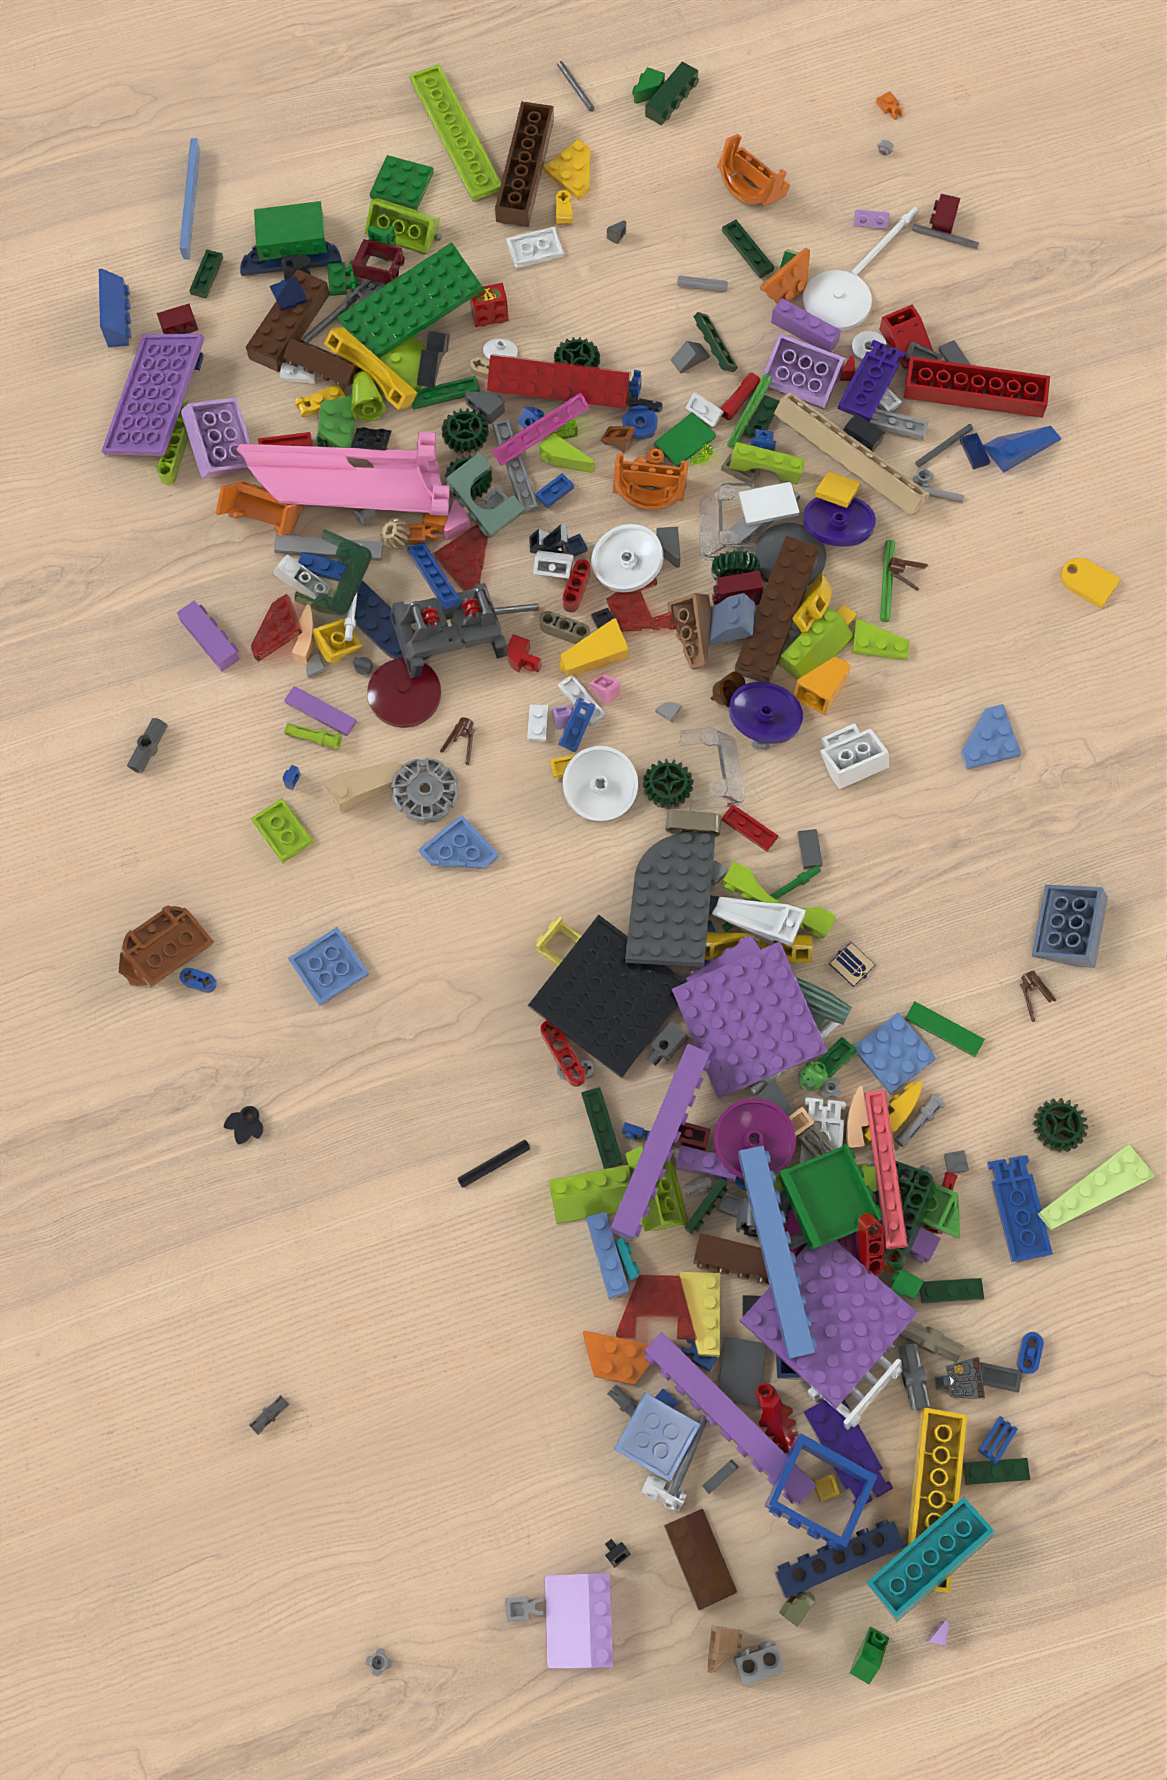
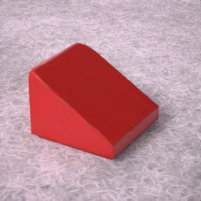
(848, 370)

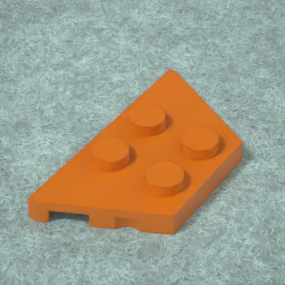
(789, 279)
(616, 1357)

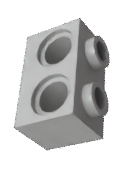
(760, 1670)

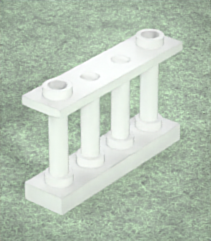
(853, 1417)

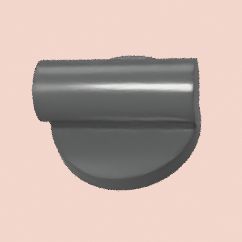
(362, 665)

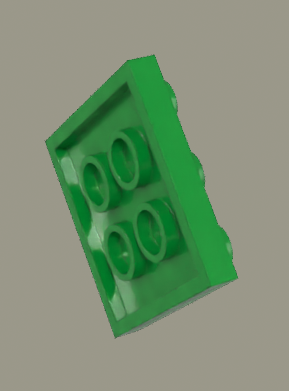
(402, 182)

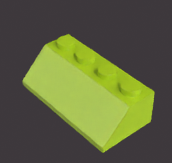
(411, 227)
(817, 645)
(589, 1193)
(667, 1207)

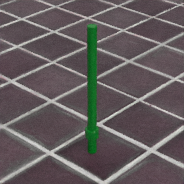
(802, 878)

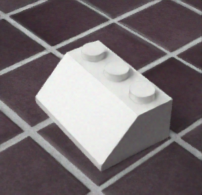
(855, 758)

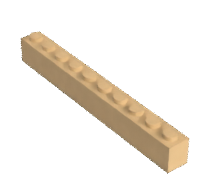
(851, 454)

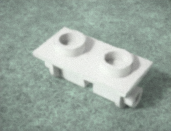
(655, 1490)

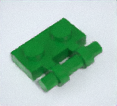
(337, 278)

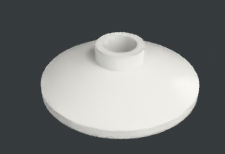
(863, 342)
(500, 347)

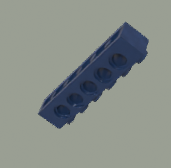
(891, 1542)

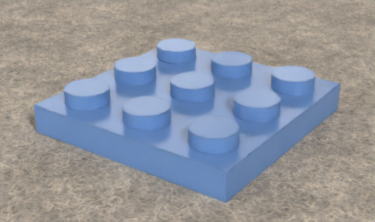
(328, 966)
(894, 1053)
(657, 1436)

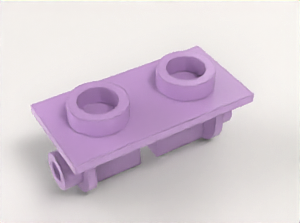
(872, 219)

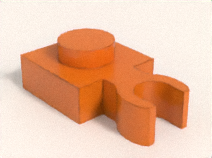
(889, 103)
(420, 533)

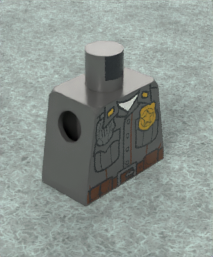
(673, 1037)
(963, 1380)

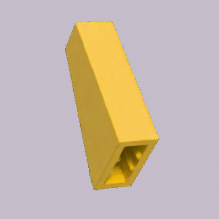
(596, 650)

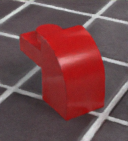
(518, 655)

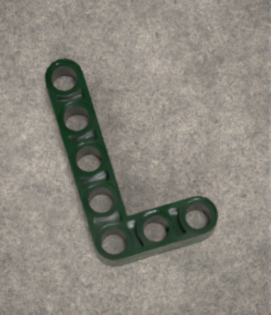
(911, 1210)

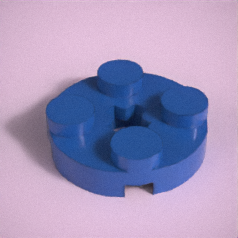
(645, 415)

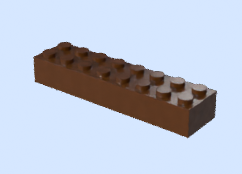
(524, 164)
(777, 608)

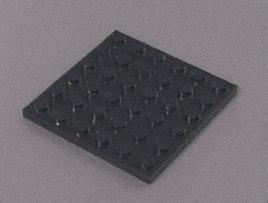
(604, 1001)

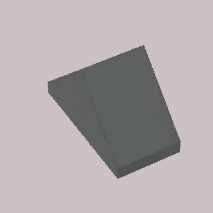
(689, 356)

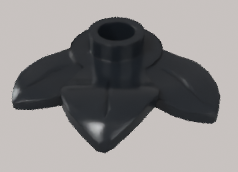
(298, 262)
(242, 1126)

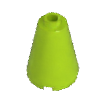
(366, 398)

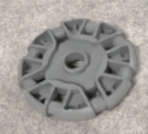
(424, 800)

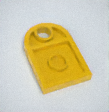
(1089, 581)

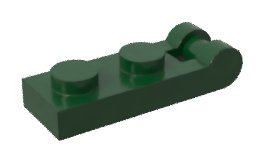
(762, 416)

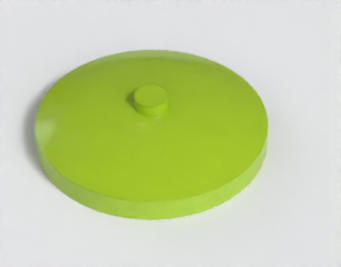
(404, 362)

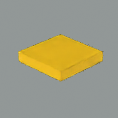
(837, 489)

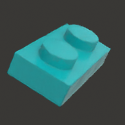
(624, 1252)

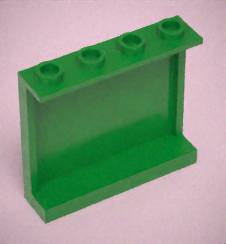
(289, 230)
(828, 1196)

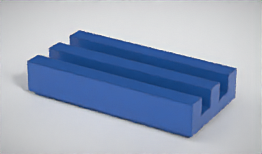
(1006, 1426)

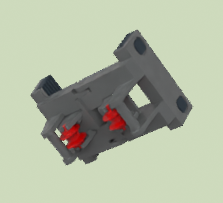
(432, 629)

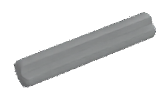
(702, 283)

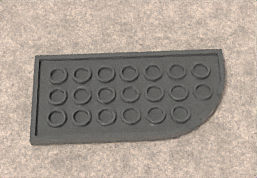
(672, 901)

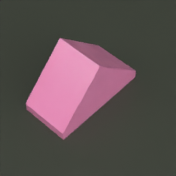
(456, 522)
(606, 688)

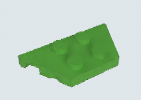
(336, 422)
(942, 1210)

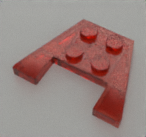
(633, 613)
(657, 1298)

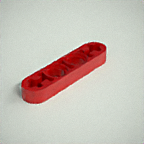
(561, 1053)

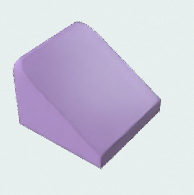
(561, 716)
(940, 1633)

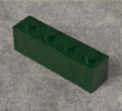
(671, 93)

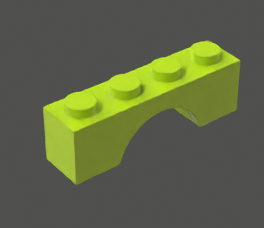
(748, 457)

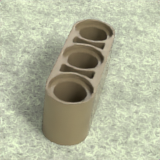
(559, 621)
(691, 821)

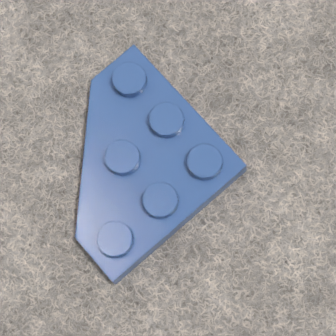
(991, 739)
(459, 847)

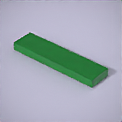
(445, 392)
(944, 1029)

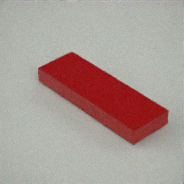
(749, 828)

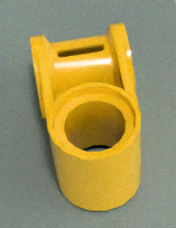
(564, 210)

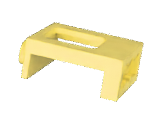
(554, 927)

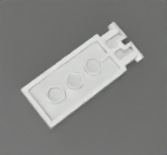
(826, 1122)

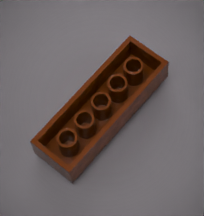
(273, 334)

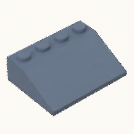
(1070, 925)

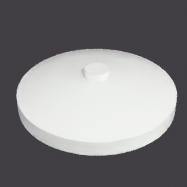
(838, 299)
(627, 558)
(600, 783)

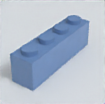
(607, 1255)

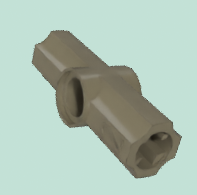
(933, 1341)

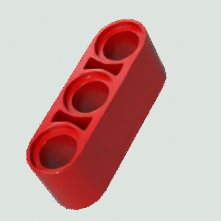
(576, 593)
(871, 1243)

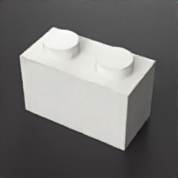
(553, 564)

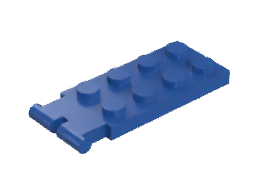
(1019, 1209)

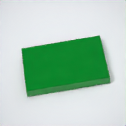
(684, 439)

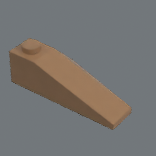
(692, 624)
(722, 1646)

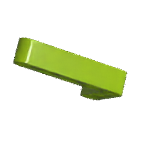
(173, 451)

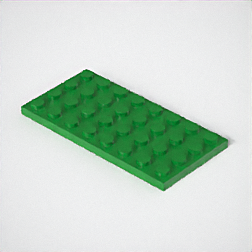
(412, 301)

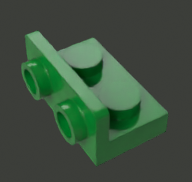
(378, 235)

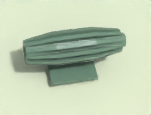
(824, 1004)

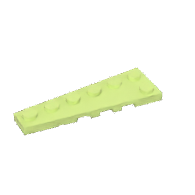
(1108, 1181)

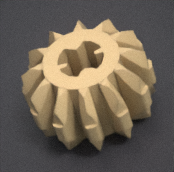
(395, 533)

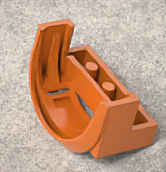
(769, 184)
(643, 474)

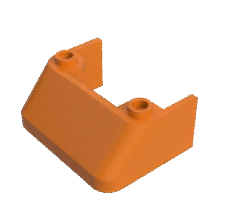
(255, 502)

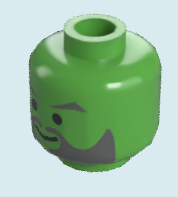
(812, 1075)

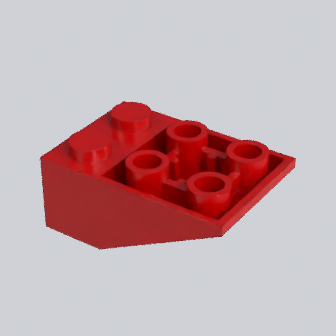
(902, 328)

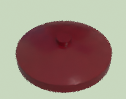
(403, 699)

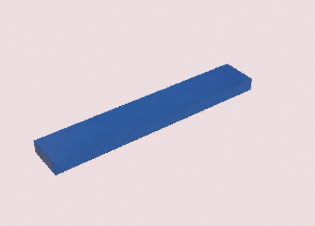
(434, 575)

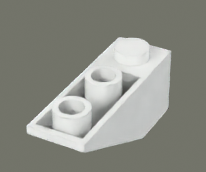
(300, 577)

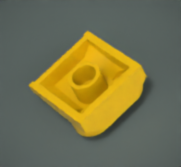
(332, 642)

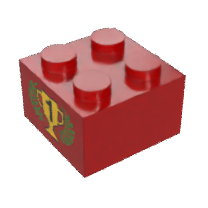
(490, 306)

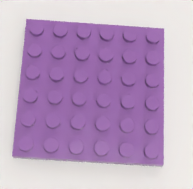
(750, 1019)
(849, 1315)

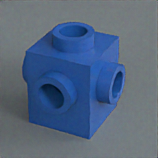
(529, 416)
(764, 440)

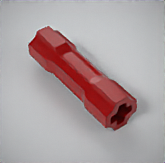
(746, 388)

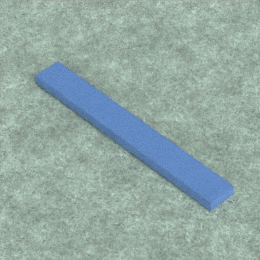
(190, 197)

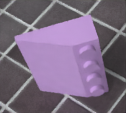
(803, 370)
(215, 434)
(578, 1621)

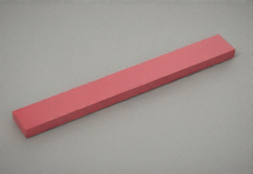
(886, 1170)

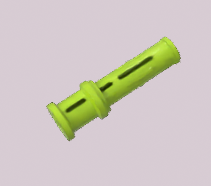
(321, 737)

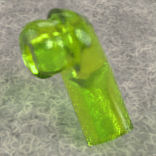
(704, 455)

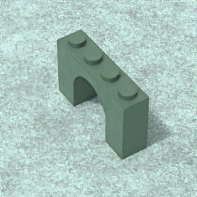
(490, 520)

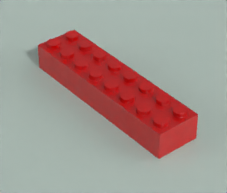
(558, 380)
(977, 387)

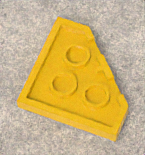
(571, 169)

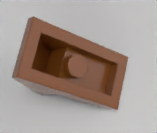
(620, 436)

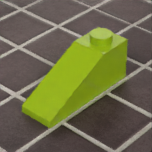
(564, 455)

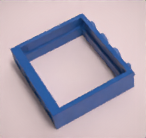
(835, 1460)

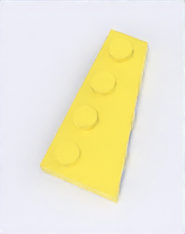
(703, 1301)

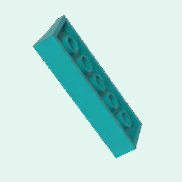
(930, 1559)

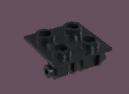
(371, 438)

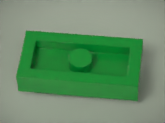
(837, 1056)

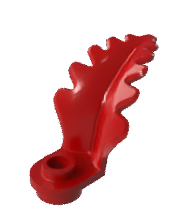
(775, 1417)

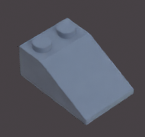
(732, 619)

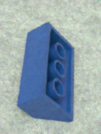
(114, 309)

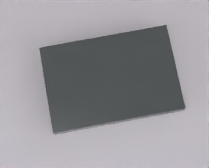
(741, 1370)

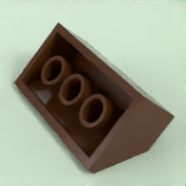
(321, 361)
(730, 1257)
(700, 1559)

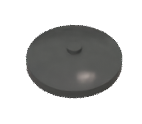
(770, 544)

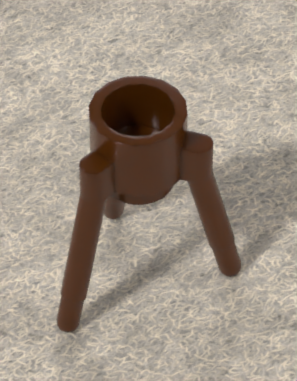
(898, 565)
(463, 729)
(1032, 981)

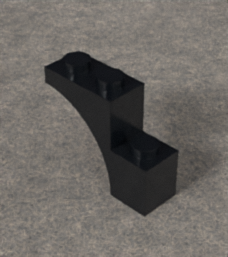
(431, 358)

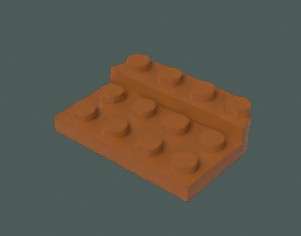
(164, 943)

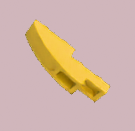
(815, 603)
(899, 1108)

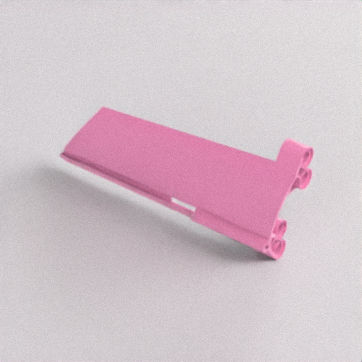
(325, 477)

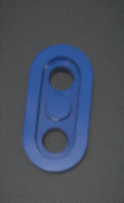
(1032, 1354)

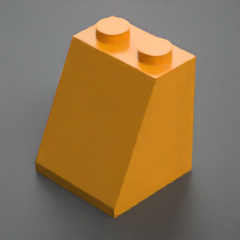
(822, 685)

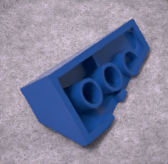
(1015, 448)

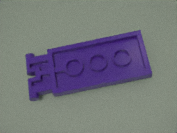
(871, 381)
(850, 1443)

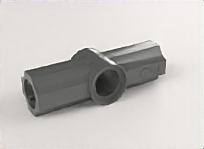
(151, 736)
(914, 1377)

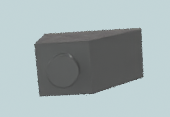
(486, 403)
(670, 544)

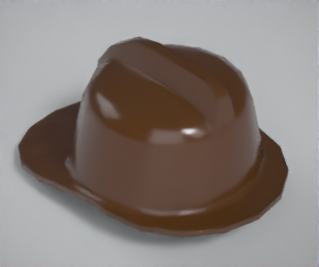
(725, 688)

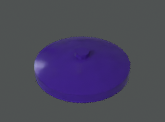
(838, 524)
(765, 712)

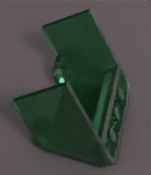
(357, 561)

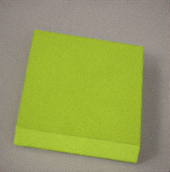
(282, 830)

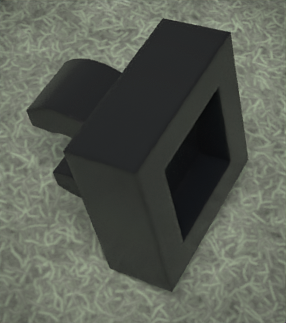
(617, 1553)

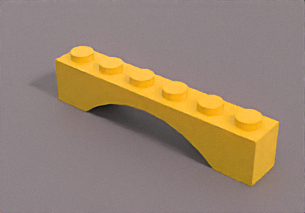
(393, 386)
(797, 953)

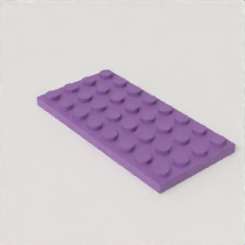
(153, 394)

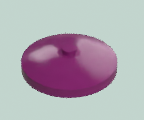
(752, 1125)

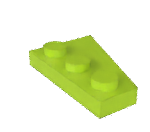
(878, 642)

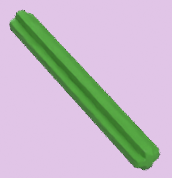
(749, 411)
(887, 582)

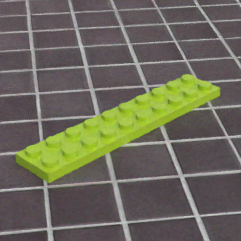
(455, 132)

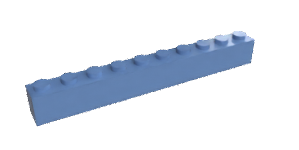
(776, 1253)

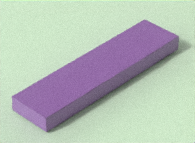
(320, 711)

